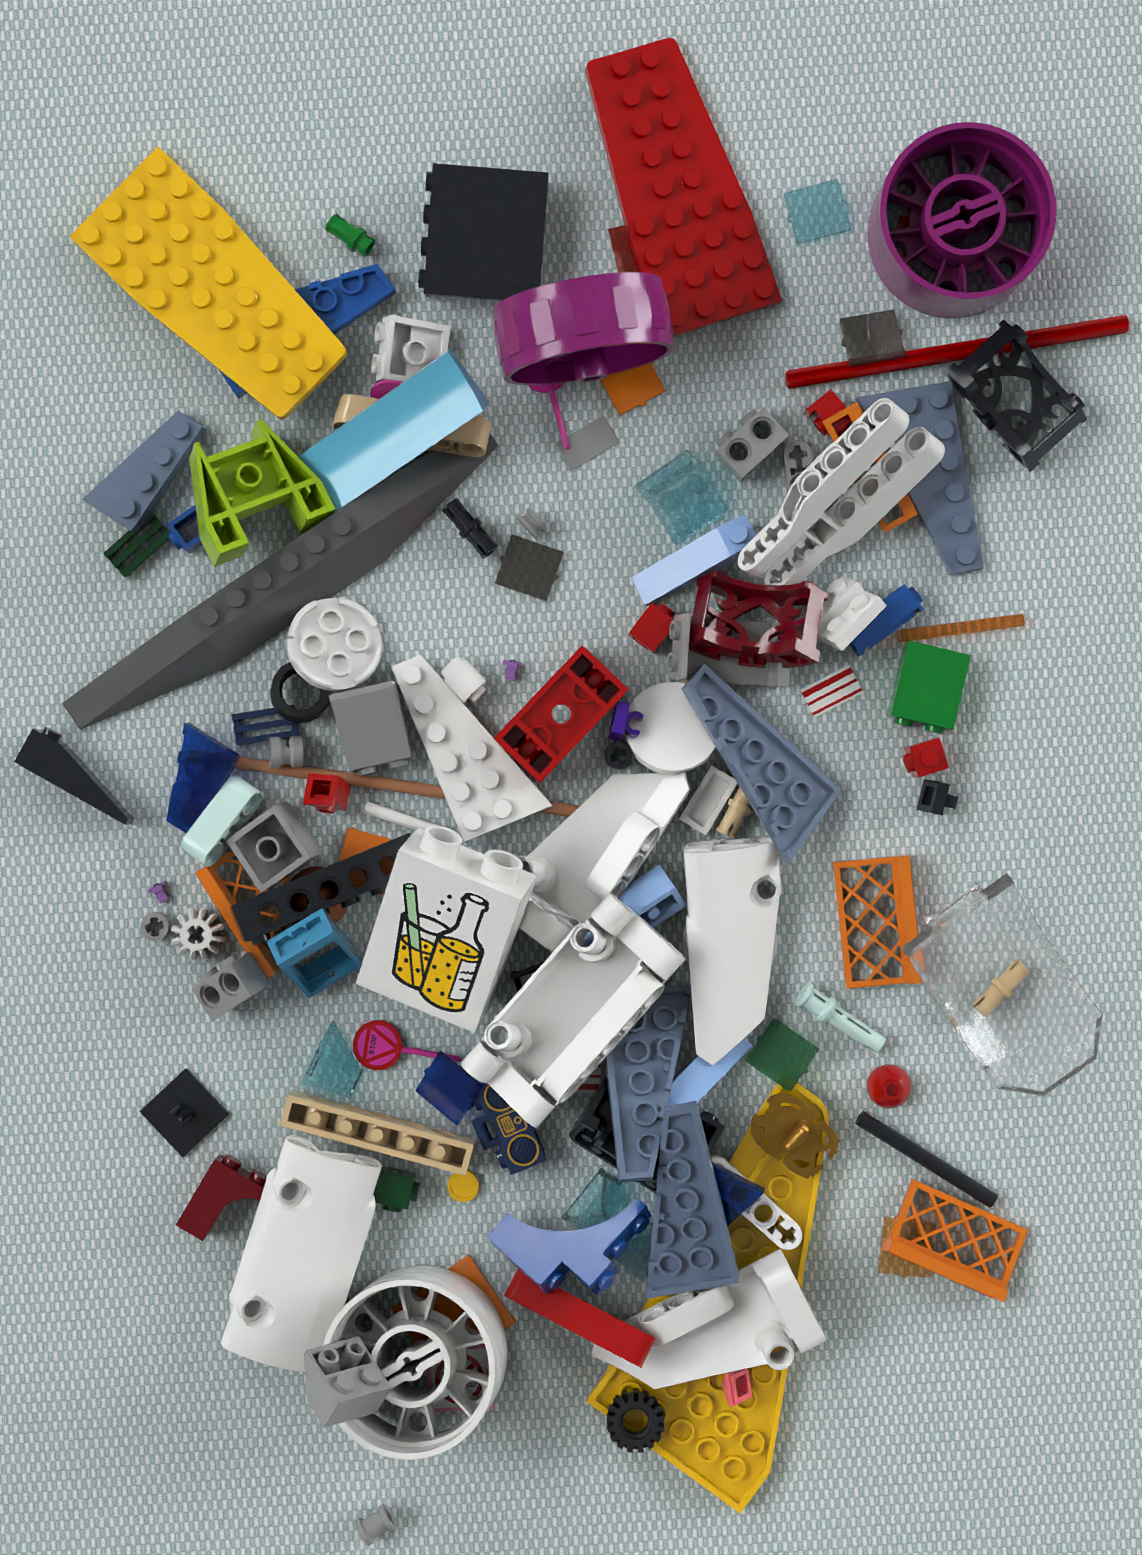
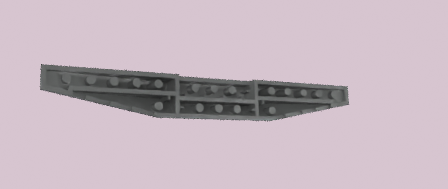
(276, 589)

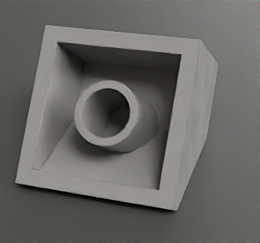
(273, 846)

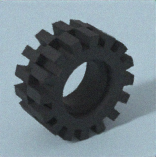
(630, 1439)

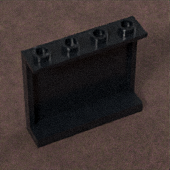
(483, 231)

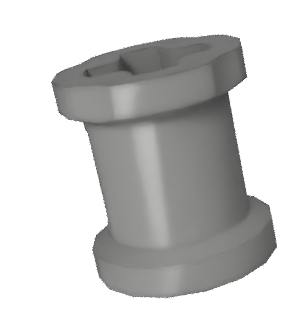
(375, 1524)

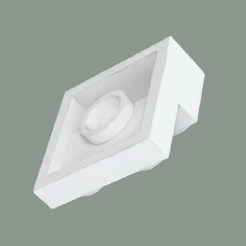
(407, 346)
(846, 612)

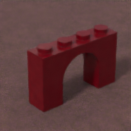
(219, 1187)

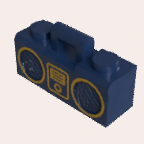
(516, 1138)

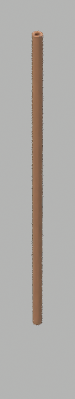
(374, 782)

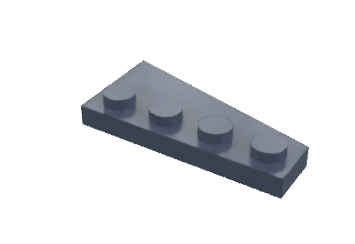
(144, 475)

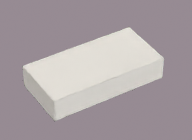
(708, 800)

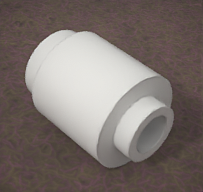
(464, 680)

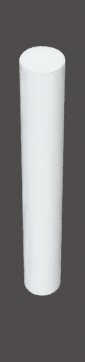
(395, 817)

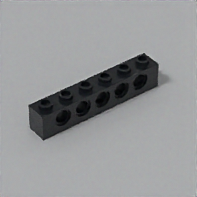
(247, 913)

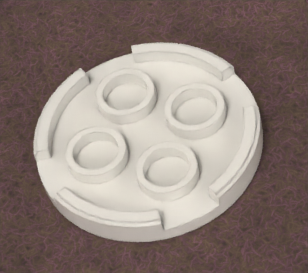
(334, 644)
(670, 731)

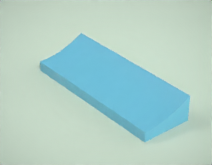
(395, 429)

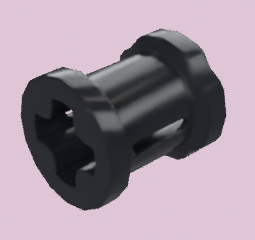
(615, 764)

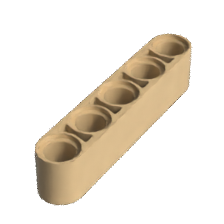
(467, 440)

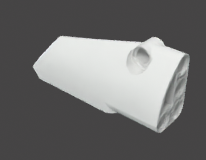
(597, 851)
(725, 1327)

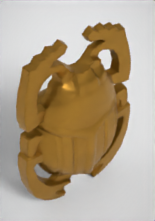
(793, 1134)

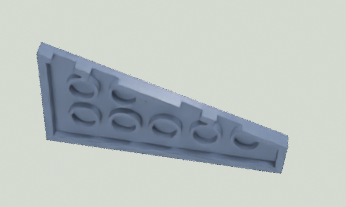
(944, 493)
(773, 774)
(641, 1080)
(689, 1226)

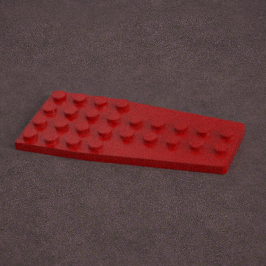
(678, 188)

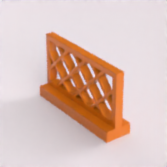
(223, 900)
(904, 910)
(947, 1267)

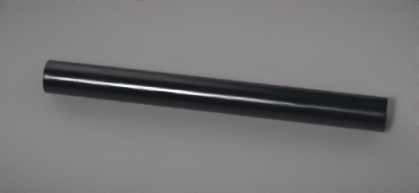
(926, 1159)

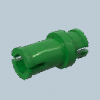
(354, 238)

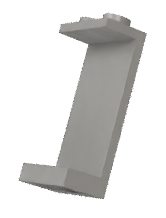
(684, 662)

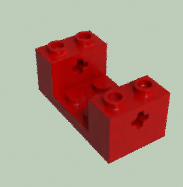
(580, 685)

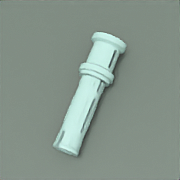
(828, 1010)

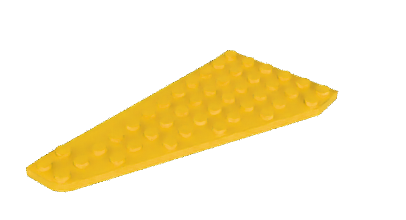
(703, 1436)

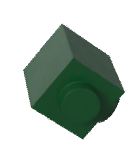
(396, 1189)

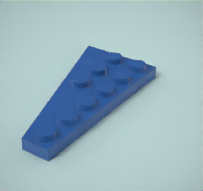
(341, 300)

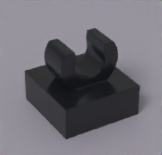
(935, 797)

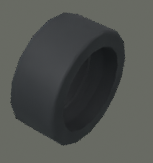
(286, 711)

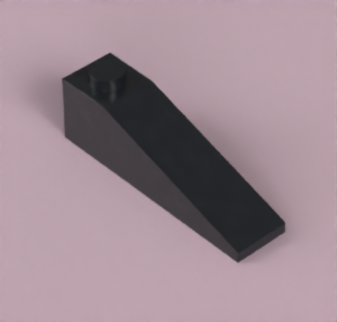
(59, 765)

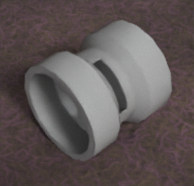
(285, 752)

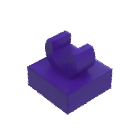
(620, 722)

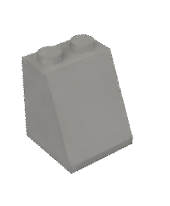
(372, 727)

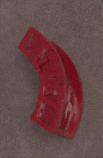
(774, 599)

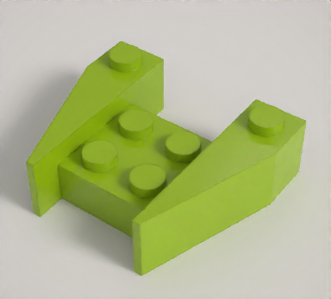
(248, 482)

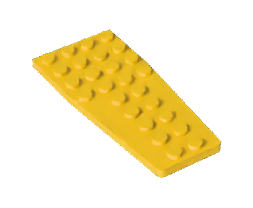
(209, 284)

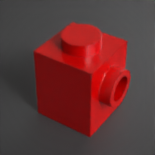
(925, 758)

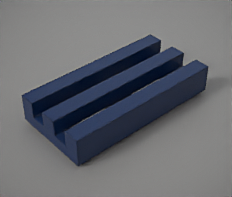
(238, 729)

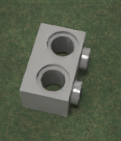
(756, 449)
(231, 985)

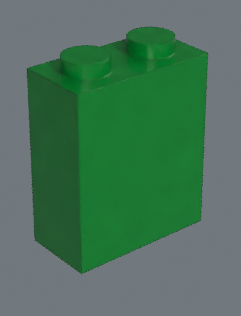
(928, 687)

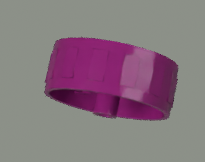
(583, 328)

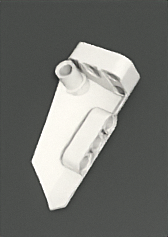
(729, 938)

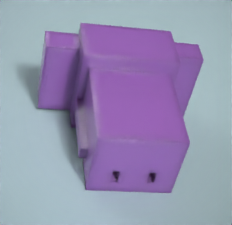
(511, 668)
(159, 891)

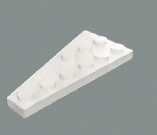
(472, 768)

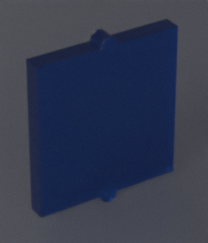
(449, 1088)

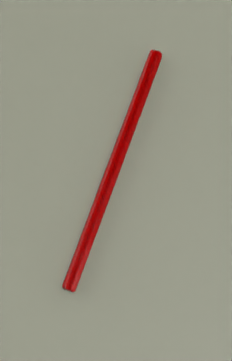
(955, 352)

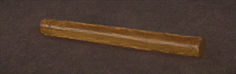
(960, 627)

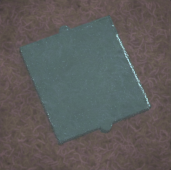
(817, 211)

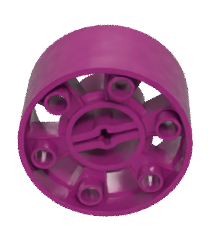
(929, 236)

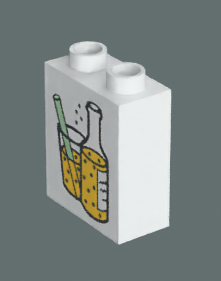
(446, 926)

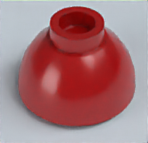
(888, 1086)

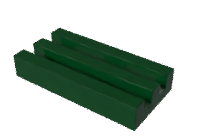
(128, 536)

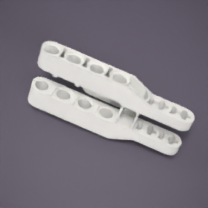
(830, 477)

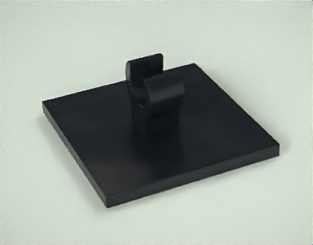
(184, 1112)

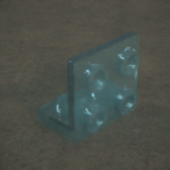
(682, 497)

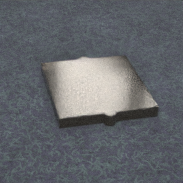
(872, 338)
(529, 567)

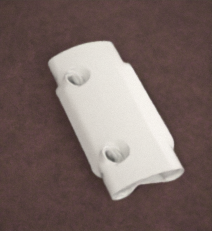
(574, 1010)
(300, 1253)

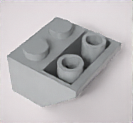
(343, 1381)

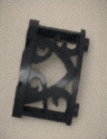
(972, 383)

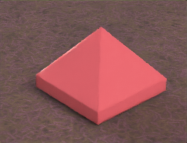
(737, 1386)

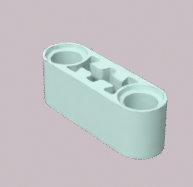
(221, 820)

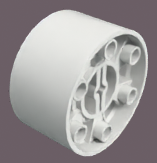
(445, 1342)

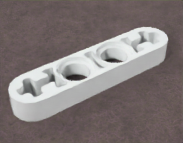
(786, 1222)

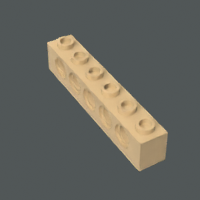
(377, 1132)

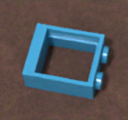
(306, 938)

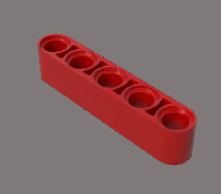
(582, 1319)

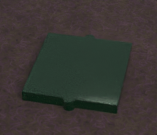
(782, 1055)

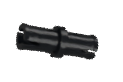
(470, 528)

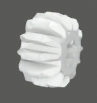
(187, 933)

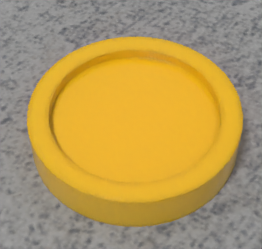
(463, 1187)

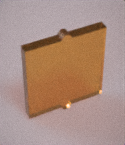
(893, 1265)

